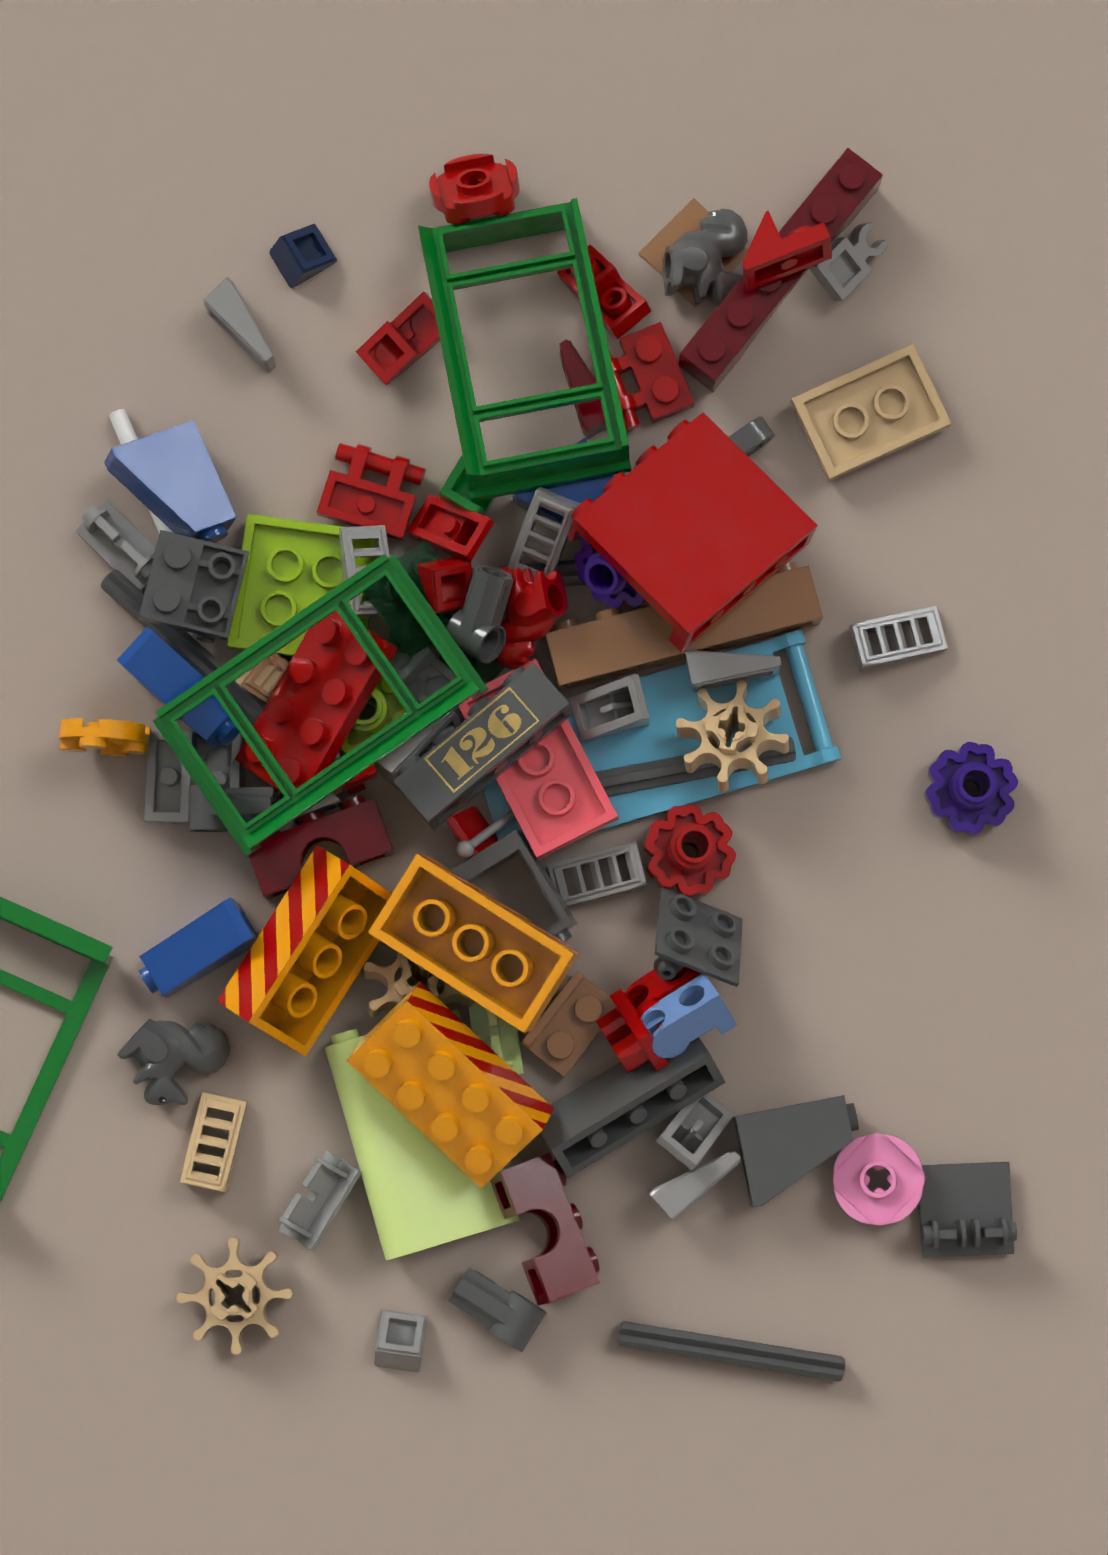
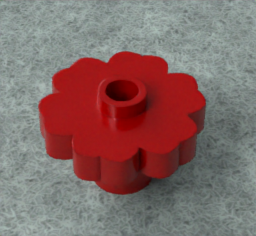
(673, 867)

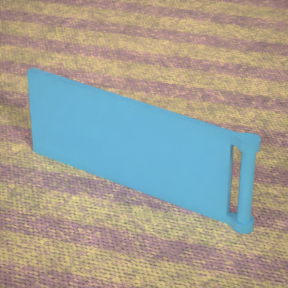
(670, 698)

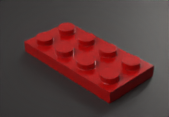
(316, 701)

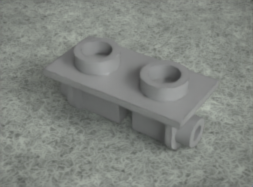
(118, 542)
(330, 1184)

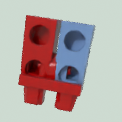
(662, 1017)

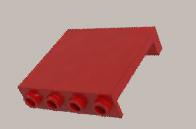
(694, 527)

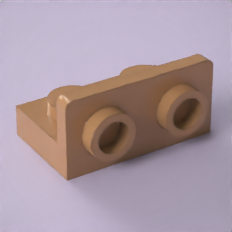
(568, 1023)

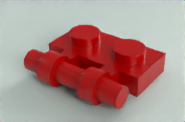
(655, 373)
(366, 503)

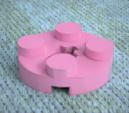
(905, 1177)

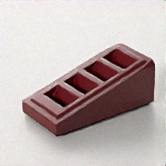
(577, 375)

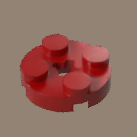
(474, 188)

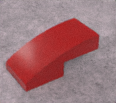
(402, 341)

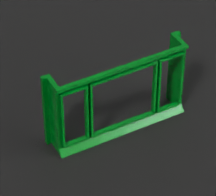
(543, 467)
(415, 720)
(75, 1015)

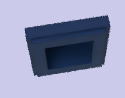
(302, 254)

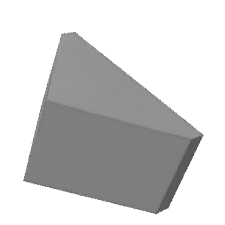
(611, 709)
(694, 1130)

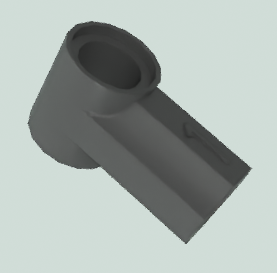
(478, 624)
(247, 800)
(504, 1312)

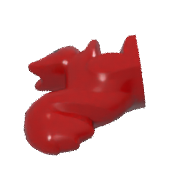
(530, 613)

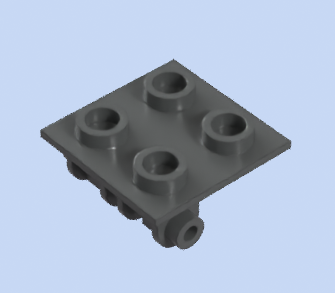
(696, 938)
(967, 1210)

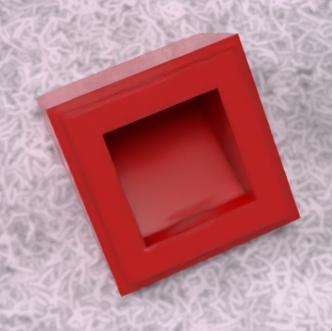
(446, 583)
(469, 824)

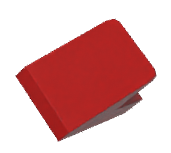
(776, 258)
(450, 527)

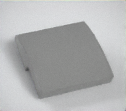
(169, 781)

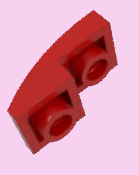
(618, 301)

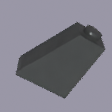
(790, 1142)

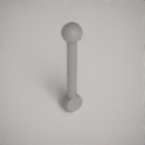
(466, 848)

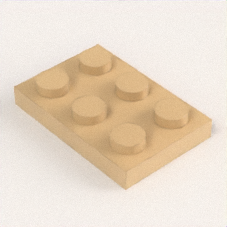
(870, 412)

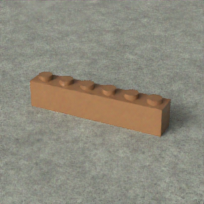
(640, 638)

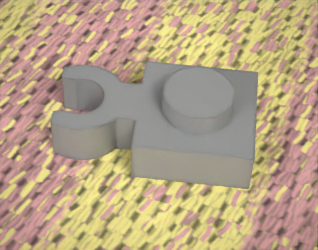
(848, 262)

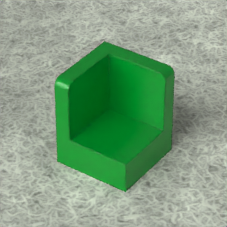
(457, 491)

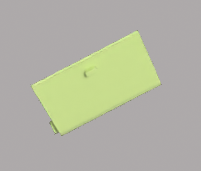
(410, 1184)

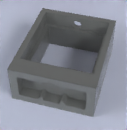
(504, 850)

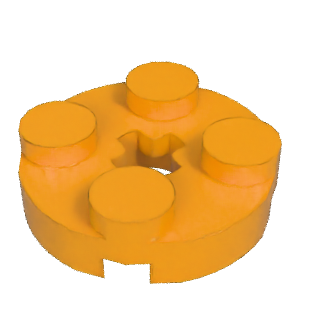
(113, 737)

